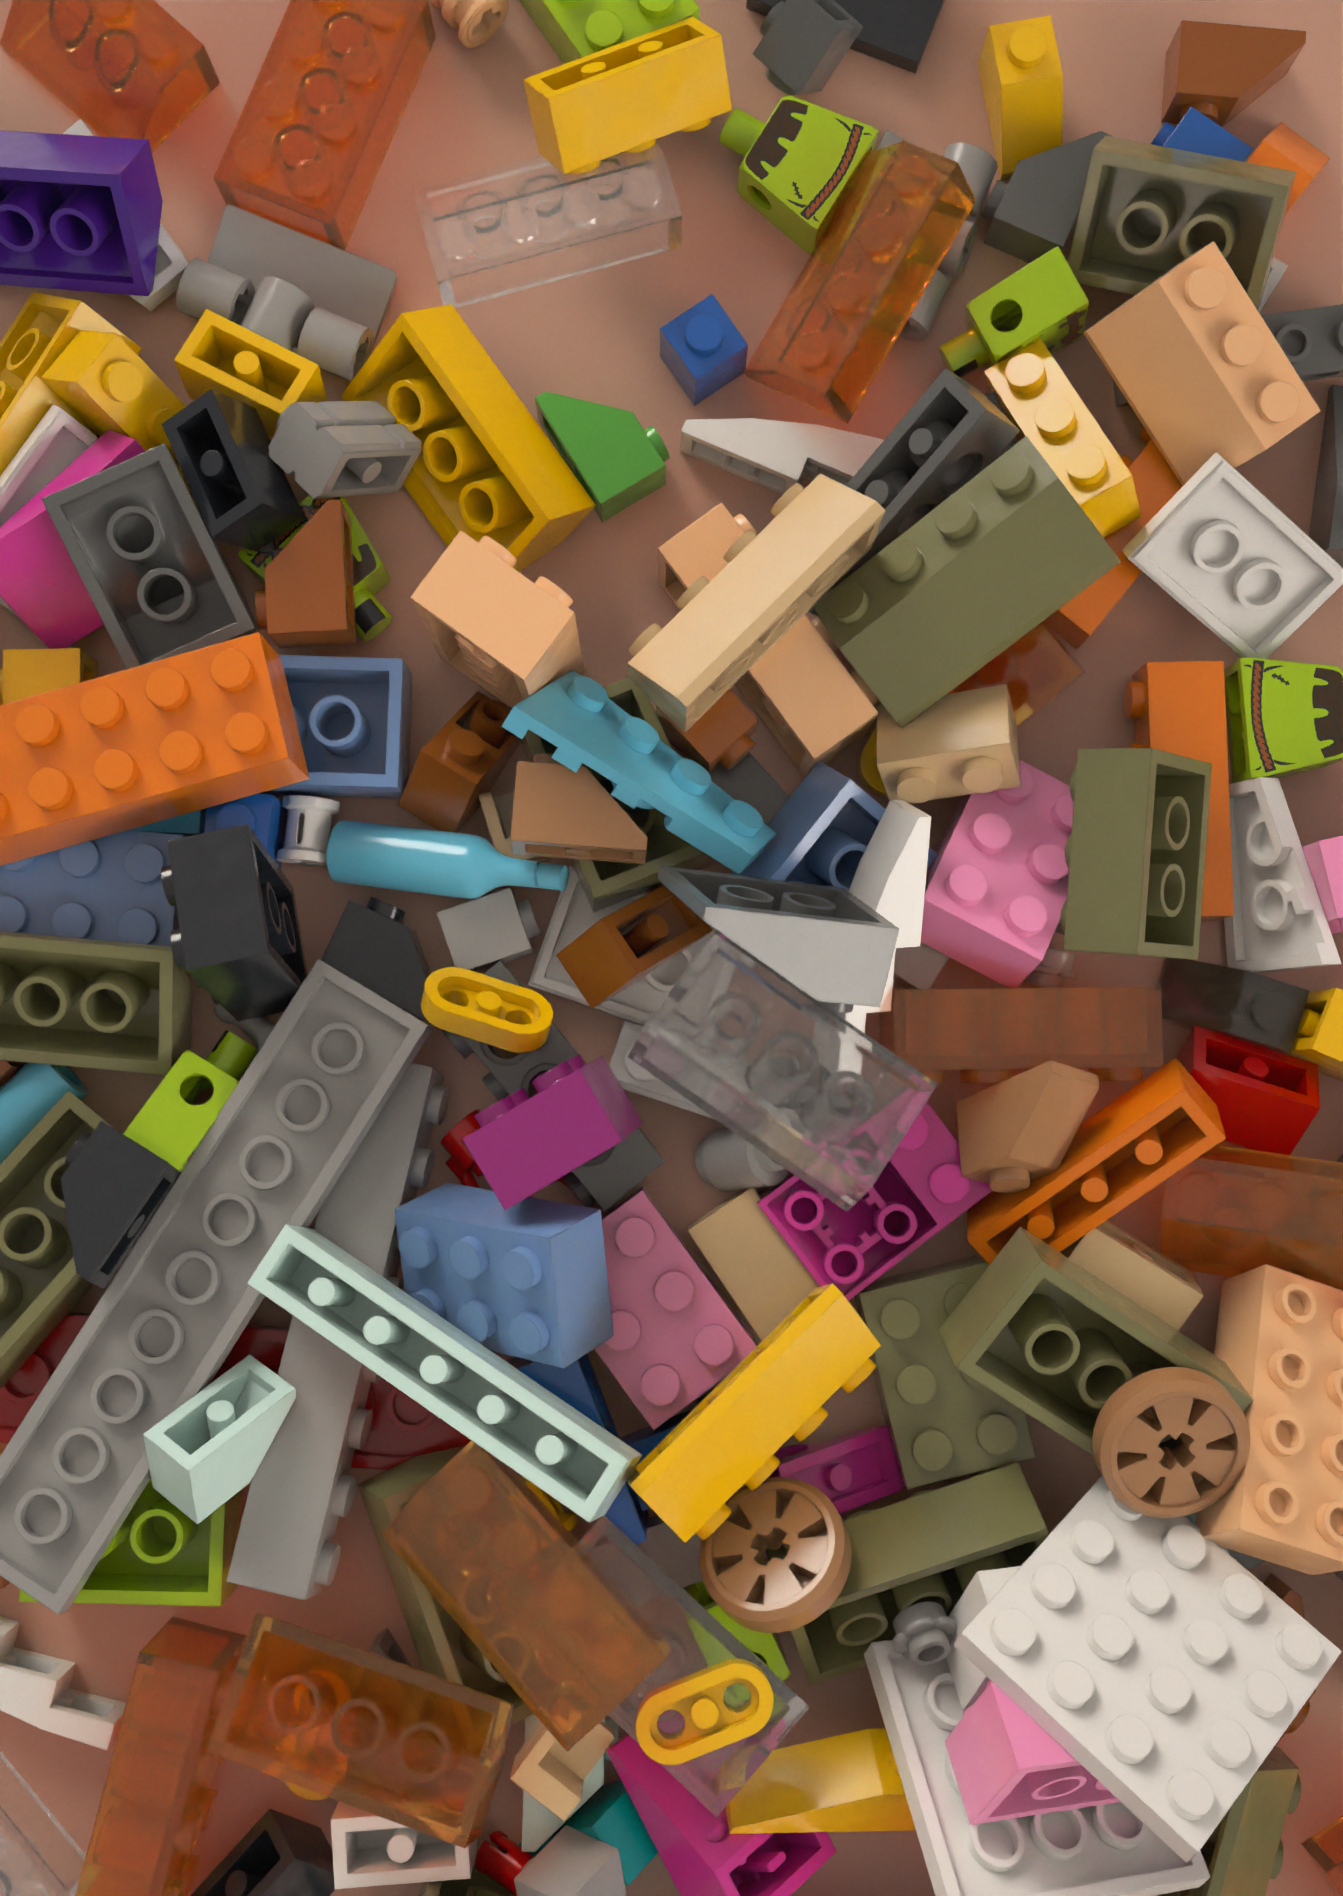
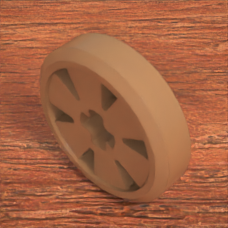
(1172, 1404)
(785, 1591)

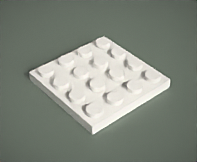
(1150, 1661)
(1048, 1854)

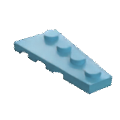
(642, 768)

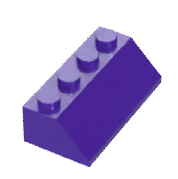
(78, 213)

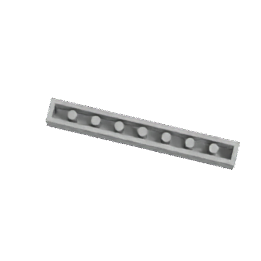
(305, 1473)

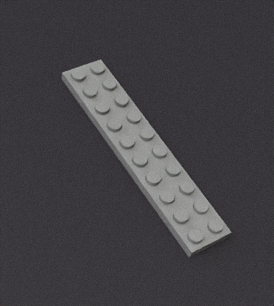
(186, 1284)

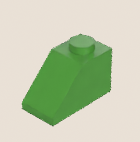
(604, 450)

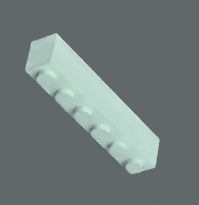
(446, 1371)

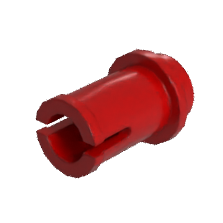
(501, 1863)

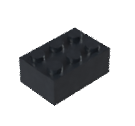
(235, 921)

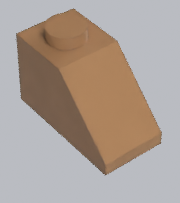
(570, 816)
(1023, 1125)

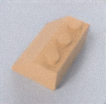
(1201, 366)

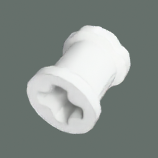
(307, 829)

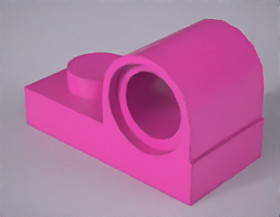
(845, 1469)

